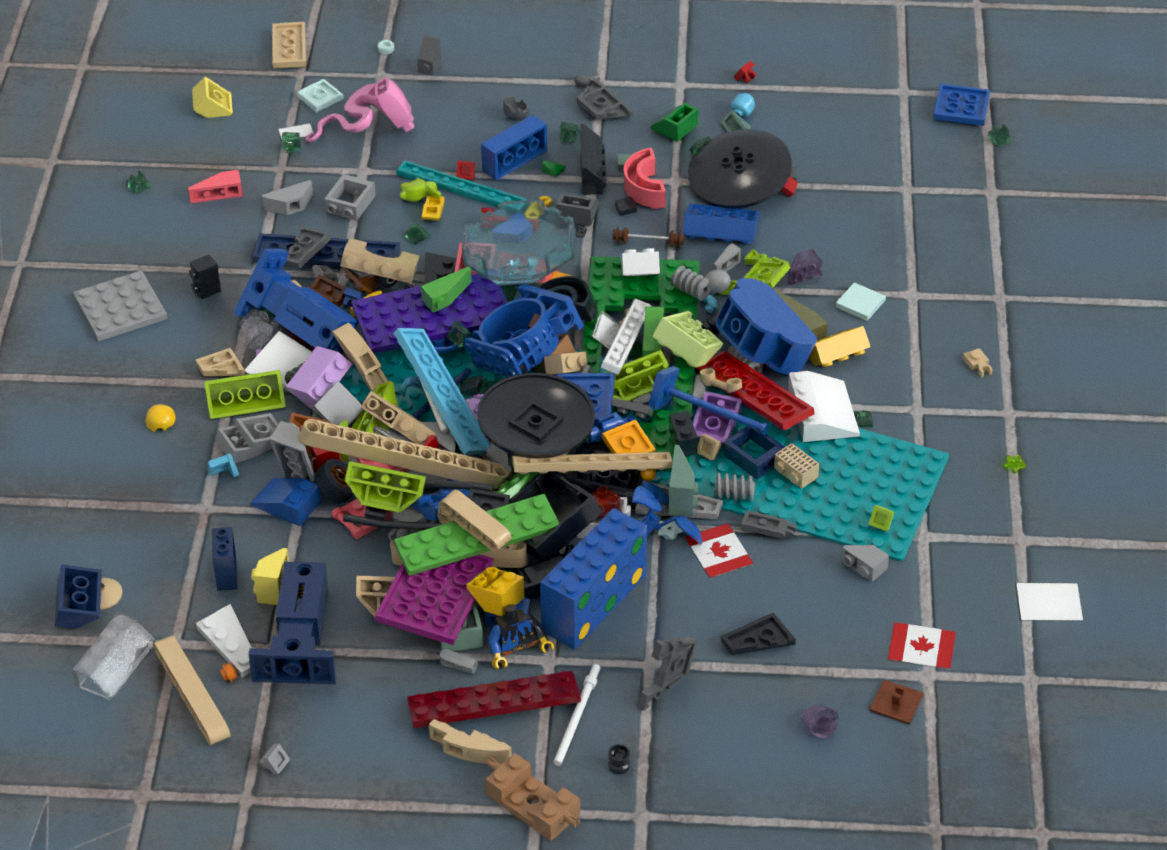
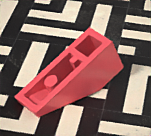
(217, 187)

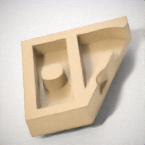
(220, 364)

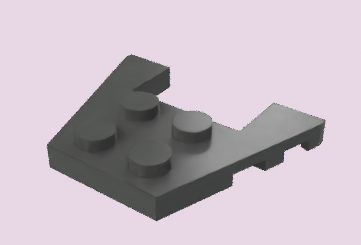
(676, 662)

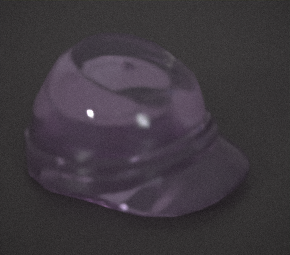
(820, 720)

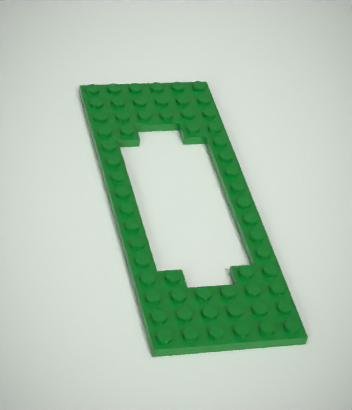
(610, 291)

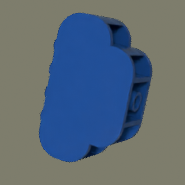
(765, 327)

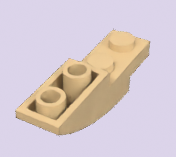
(361, 355)
(397, 418)
(473, 748)

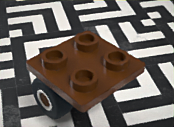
(369, 282)

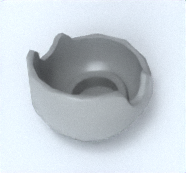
(718, 280)

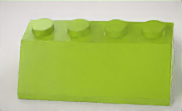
(244, 394)

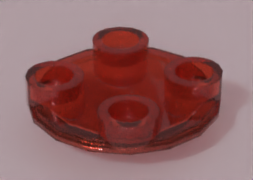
(607, 500)

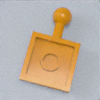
(630, 439)

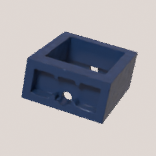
(761, 465)
(224, 558)

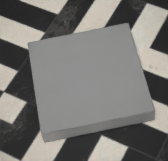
(338, 405)

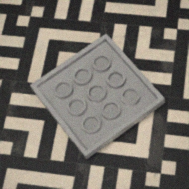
(120, 305)

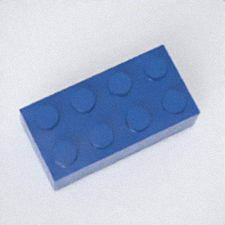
(514, 147)

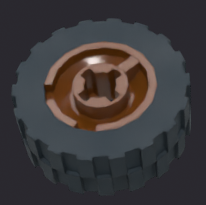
(332, 482)

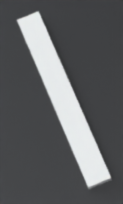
(625, 337)

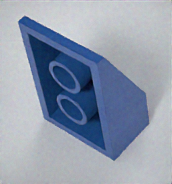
(289, 499)

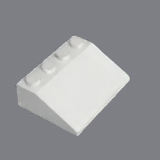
(831, 406)

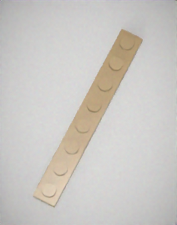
(597, 462)

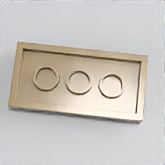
(289, 44)

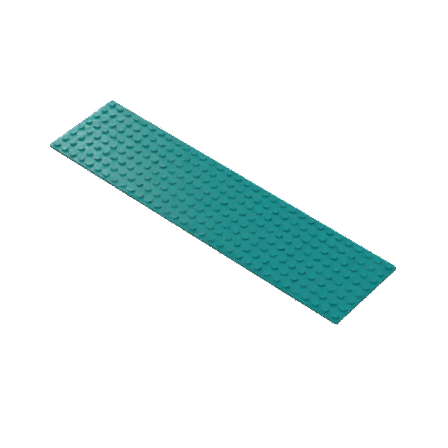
(833, 507)

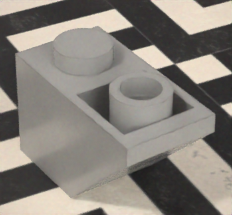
(866, 560)

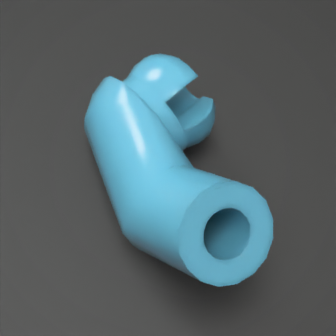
(711, 304)

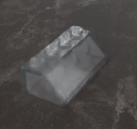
(113, 656)

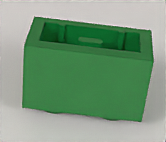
(677, 122)

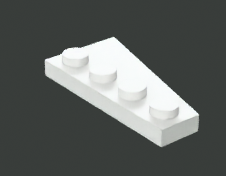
(228, 638)

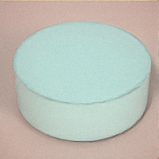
(385, 47)

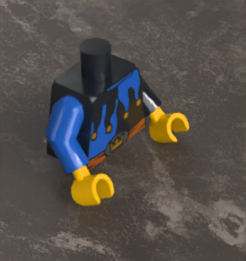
(513, 633)

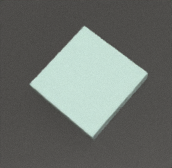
(320, 95)
(860, 301)

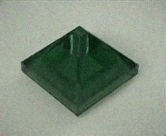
(509, 292)
(863, 418)

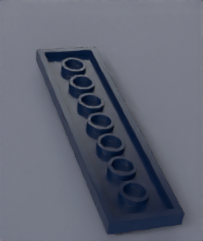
(330, 254)

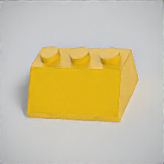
(839, 346)

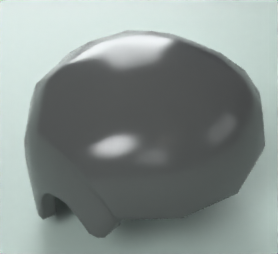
(515, 109)

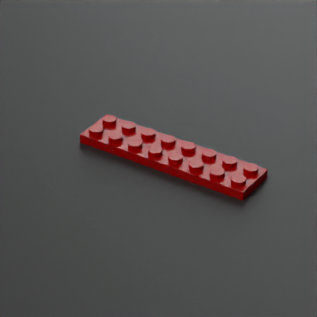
(759, 392)

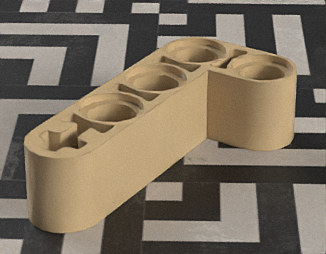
(474, 520)

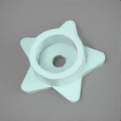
(669, 534)

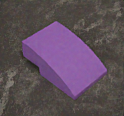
(715, 424)

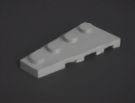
(707, 507)

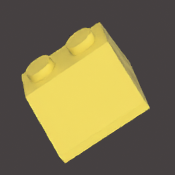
(211, 99)
(268, 577)

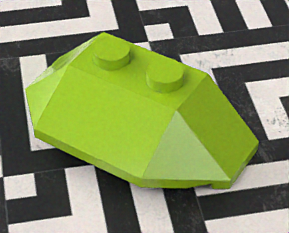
(638, 376)
(365, 420)
(384, 487)

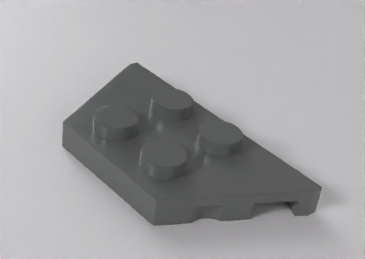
(602, 102)

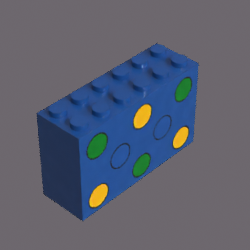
(593, 578)

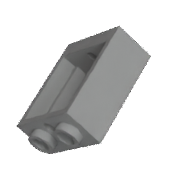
(352, 185)

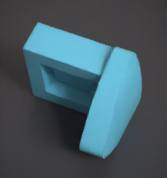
(222, 464)

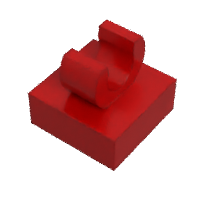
(745, 71)
(465, 169)

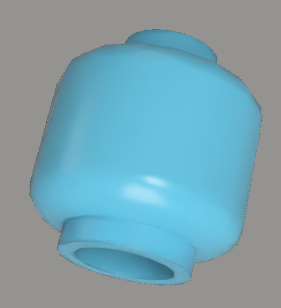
(743, 105)

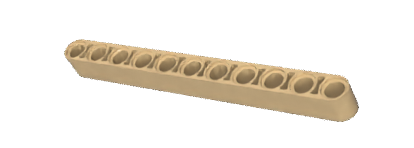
(401, 453)

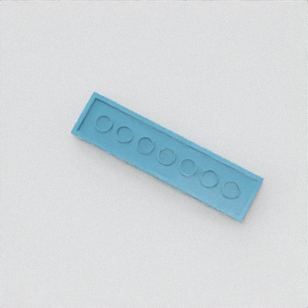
(443, 391)

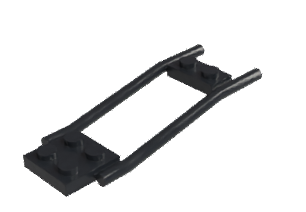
(479, 493)

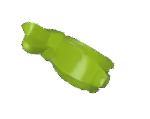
(418, 190)

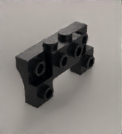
(535, 574)

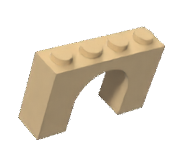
(358, 258)

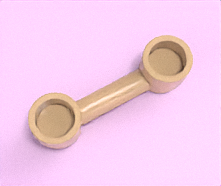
(708, 378)

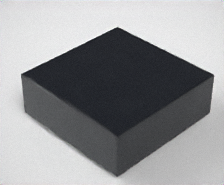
(625, 206)

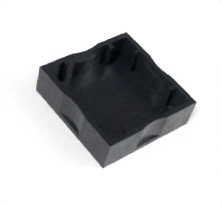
(571, 506)

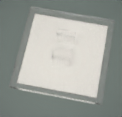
(606, 329)

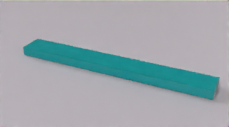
(455, 184)

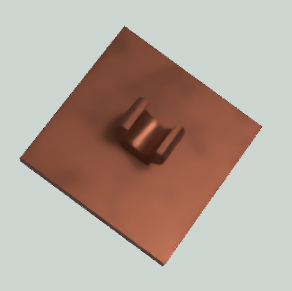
(896, 701)

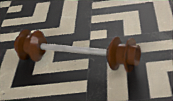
(623, 235)

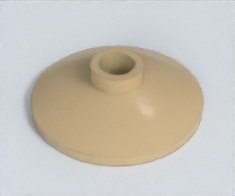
(110, 593)

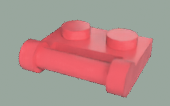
(357, 509)

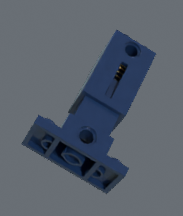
(299, 629)

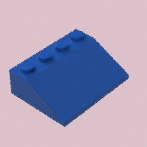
(721, 223)

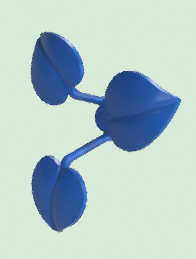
(651, 496)

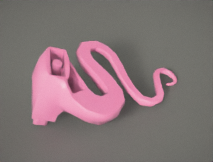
(383, 96)

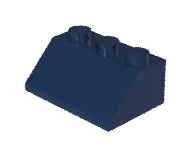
(77, 596)

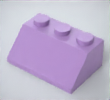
(318, 375)

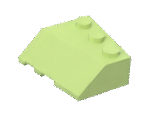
(687, 338)

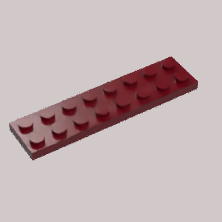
(494, 699)

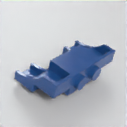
(429, 504)

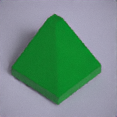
(552, 168)

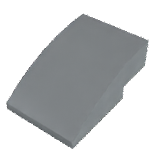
(247, 437)

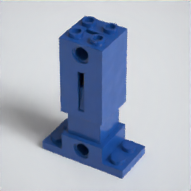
(295, 307)

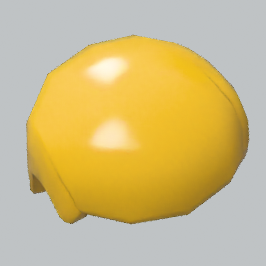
(160, 417)

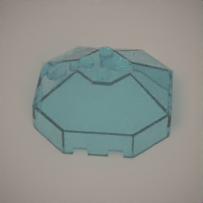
(519, 242)

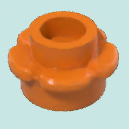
(228, 672)

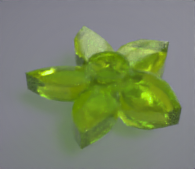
(1015, 463)

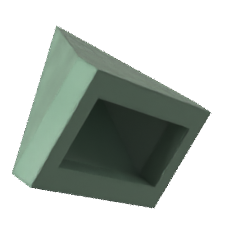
(733, 121)

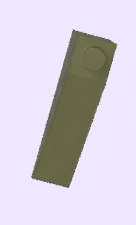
(808, 316)

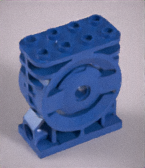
(503, 339)

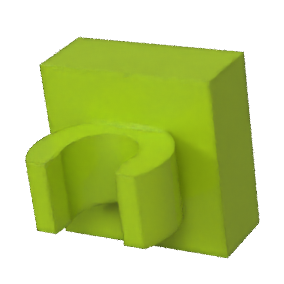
(881, 517)

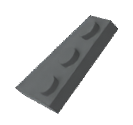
(306, 246)

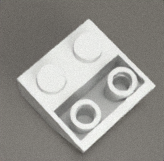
(640, 263)

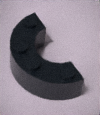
(579, 293)

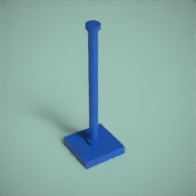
(665, 388)

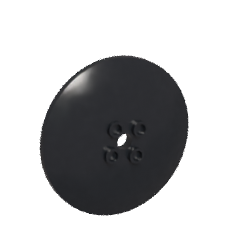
(729, 185)
(517, 401)

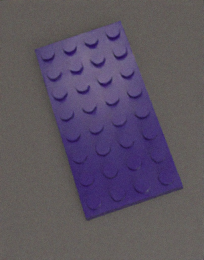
(385, 313)

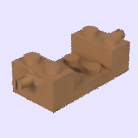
(514, 786)

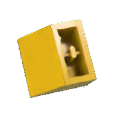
(497, 589)

